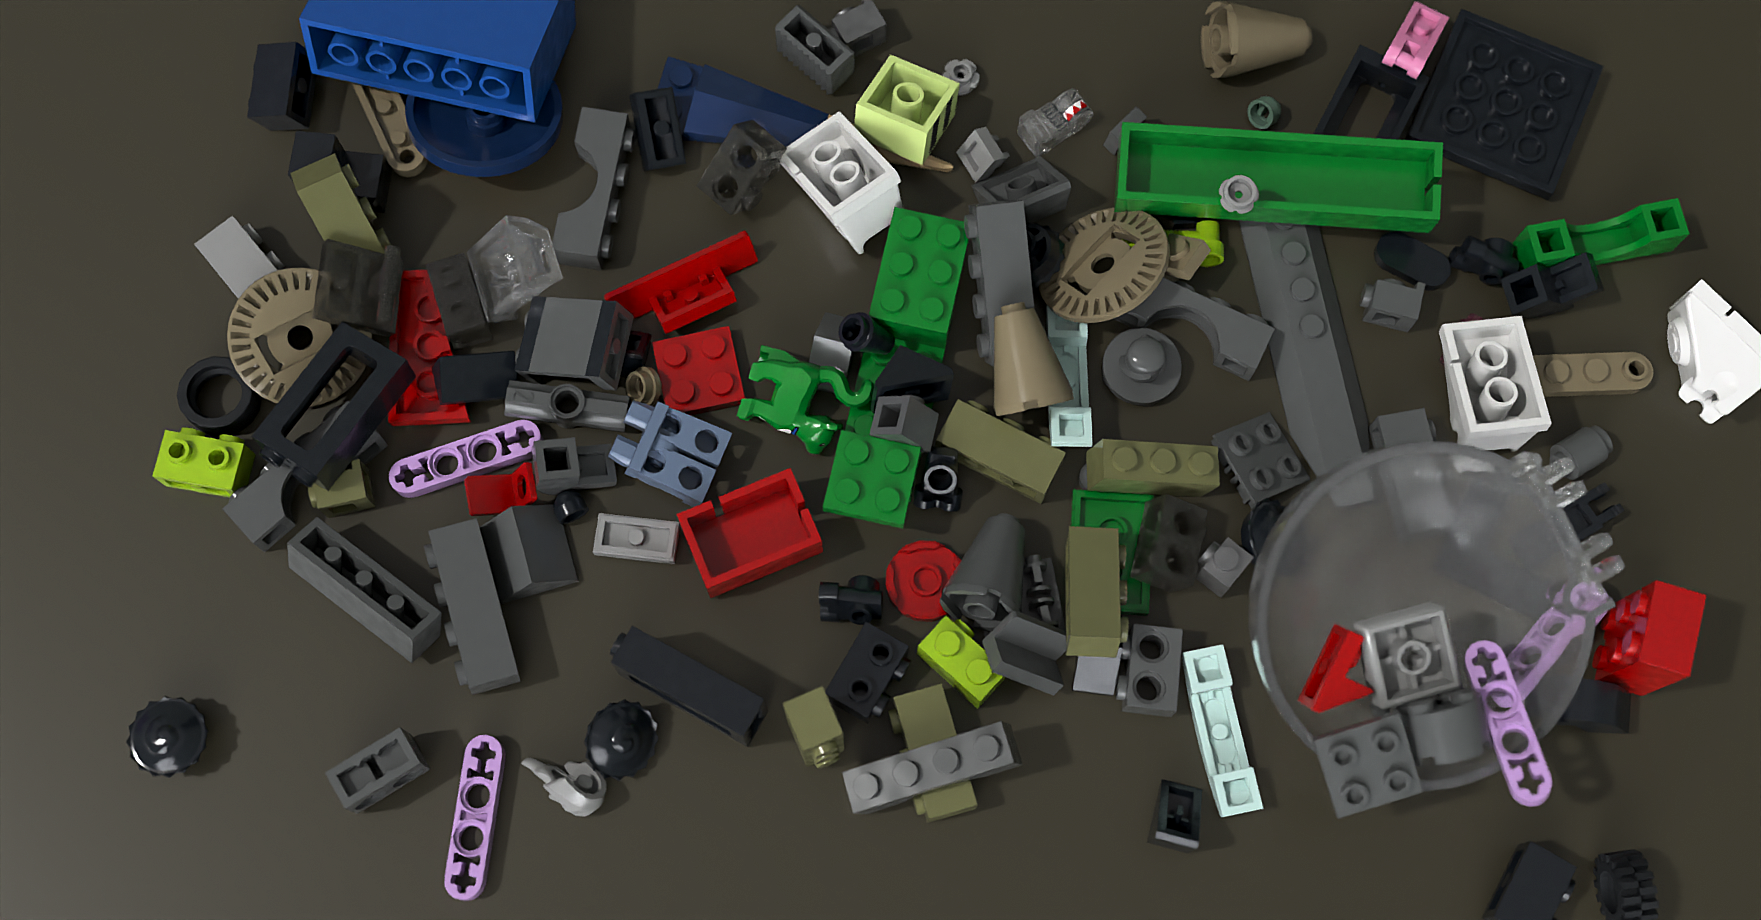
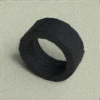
(191, 385)

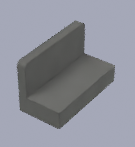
(1027, 651)

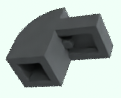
(566, 467)

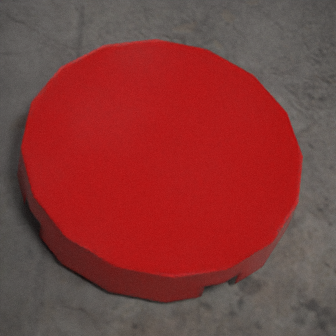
(918, 577)

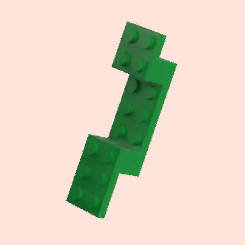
(916, 304)

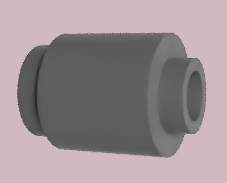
(1586, 449)

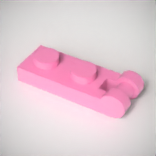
(1415, 39)

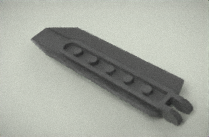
(1308, 341)

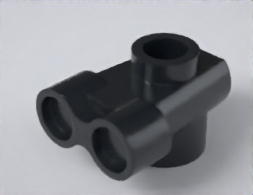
(1487, 258)
(939, 481)
(857, 601)

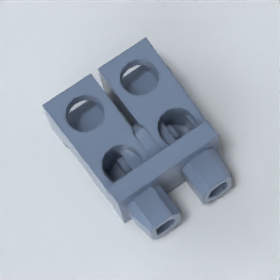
(673, 451)

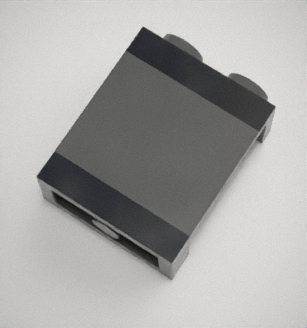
(574, 340)

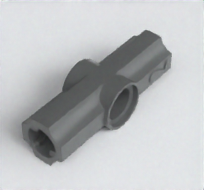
(541, 402)

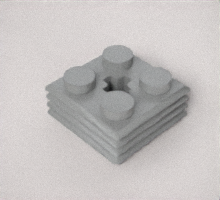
(1428, 669)

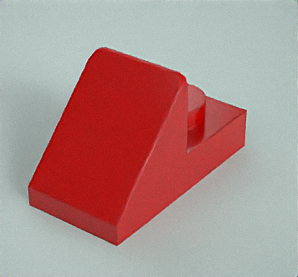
(1328, 681)

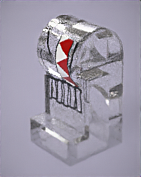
(1054, 122)

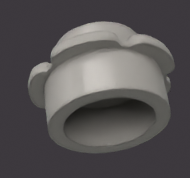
(966, 67)
(1238, 184)

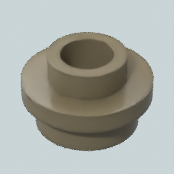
(644, 385)

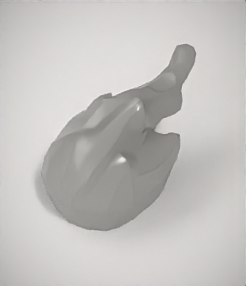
(578, 791)

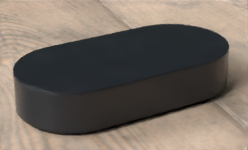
(1412, 260)

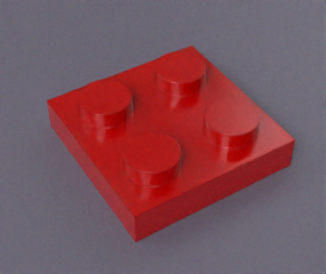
(699, 371)

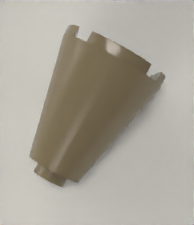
(1250, 38)
(1025, 363)

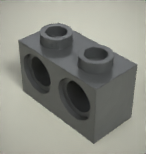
(1160, 672)
(377, 770)

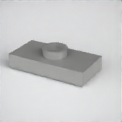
(636, 538)

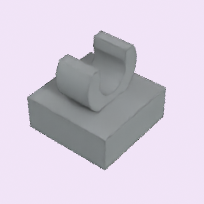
(981, 154)

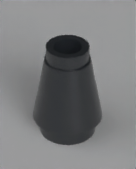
(864, 334)

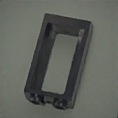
(1368, 69)
(354, 424)
(688, 685)

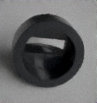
(569, 506)

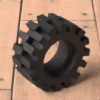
(1625, 886)

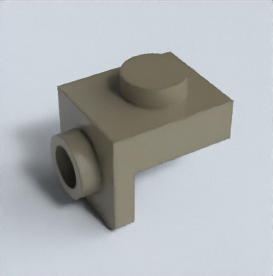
(1185, 256)

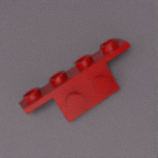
(690, 285)

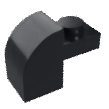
(1547, 290)
(1598, 708)

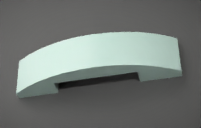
(1070, 420)
(1219, 731)

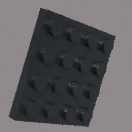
(1505, 103)

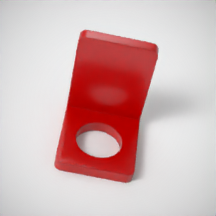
(497, 493)

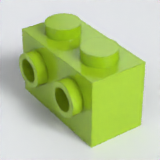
(203, 463)
(959, 660)

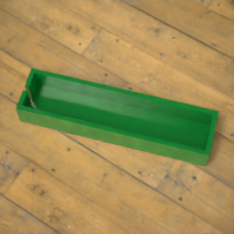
(1297, 176)

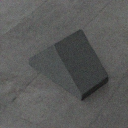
(829, 350)

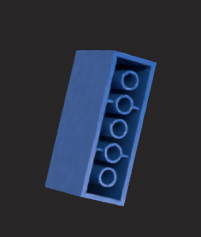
(447, 51)

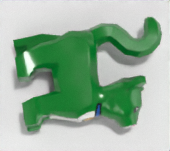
(793, 395)

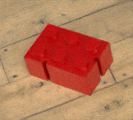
(754, 534)
(1650, 638)

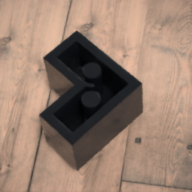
(370, 169)

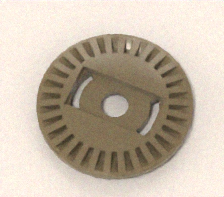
(1126, 284)
(271, 309)

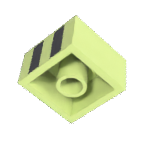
(906, 109)

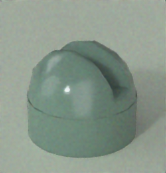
(1259, 107)

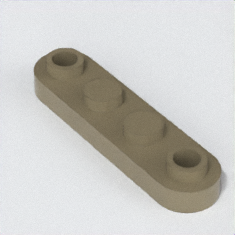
(388, 119)
(1592, 373)

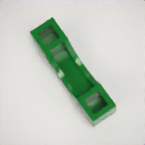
(1635, 234)

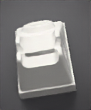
(845, 179)
(1713, 352)
(1492, 383)

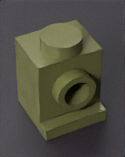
(347, 495)

